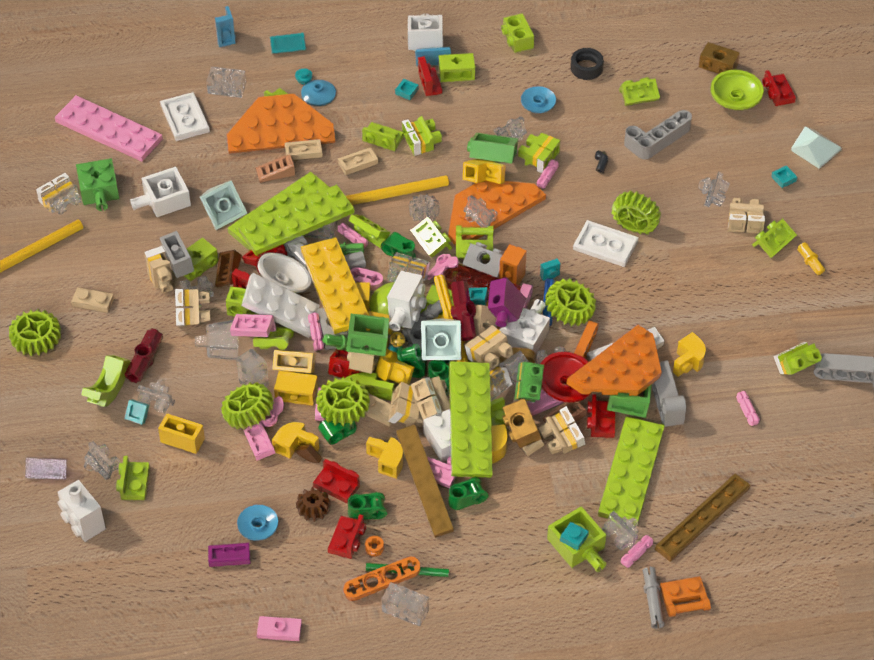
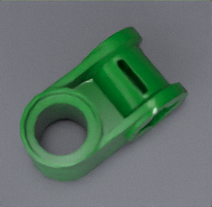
(399, 244)
(413, 357)
(443, 372)
(335, 433)
(466, 494)
(367, 506)

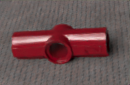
(463, 309)
(143, 355)

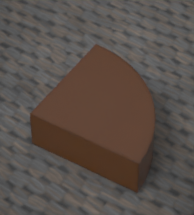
(308, 453)

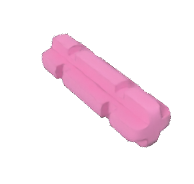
(547, 174)
(351, 234)
(316, 331)
(748, 408)
(637, 551)

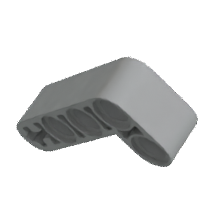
(648, 144)
(845, 368)
(670, 405)

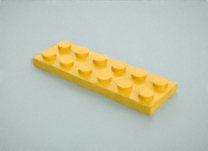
(333, 283)

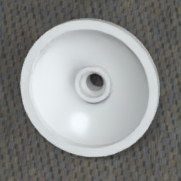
(284, 272)

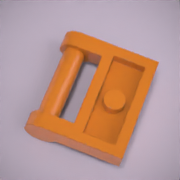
(683, 591)

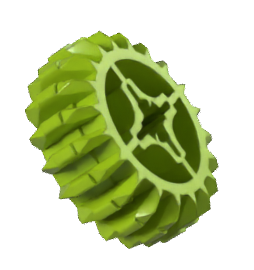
(636, 212)
(570, 302)
(34, 332)
(247, 405)
(344, 407)

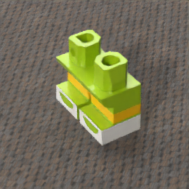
(419, 136)
(541, 150)
(797, 358)

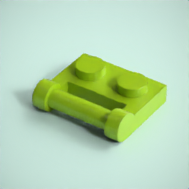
(463, 245)
(273, 339)

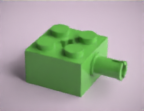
(97, 183)

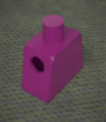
(505, 301)

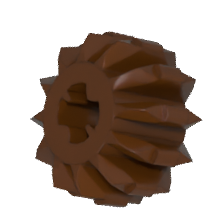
(313, 504)

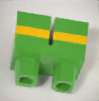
(530, 382)

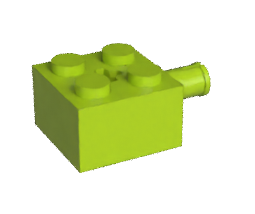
(589, 549)

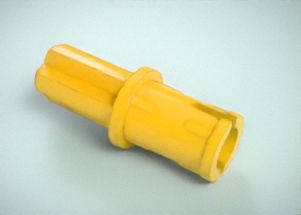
(810, 258)
(397, 339)

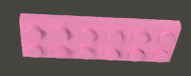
(108, 128)

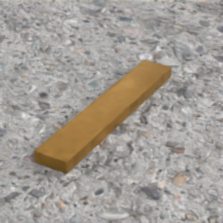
(424, 481)
(702, 517)

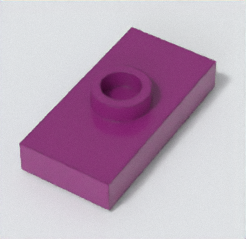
(229, 554)

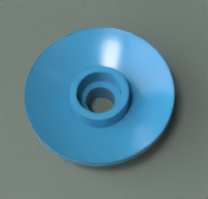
(318, 92)
(538, 99)
(254, 516)

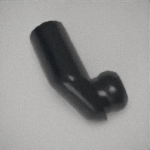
(603, 161)

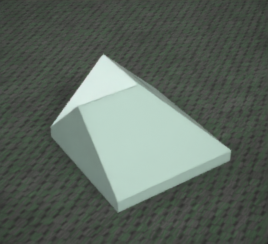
(815, 147)
(223, 204)
(441, 339)

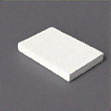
(184, 116)
(605, 243)

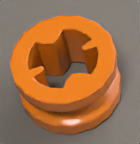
(374, 540)

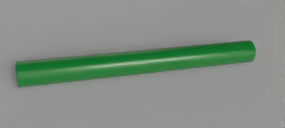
(427, 571)

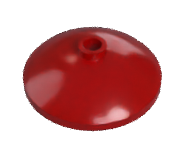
(557, 370)

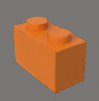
(513, 264)

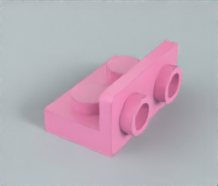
(252, 325)

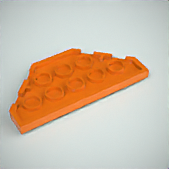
(276, 121)
(506, 199)
(623, 367)

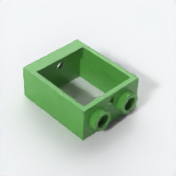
(493, 147)
(375, 338)
(630, 405)

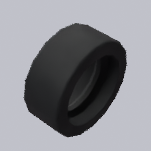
(587, 73)

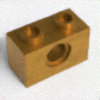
(718, 58)
(525, 433)

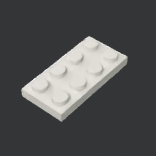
(285, 306)

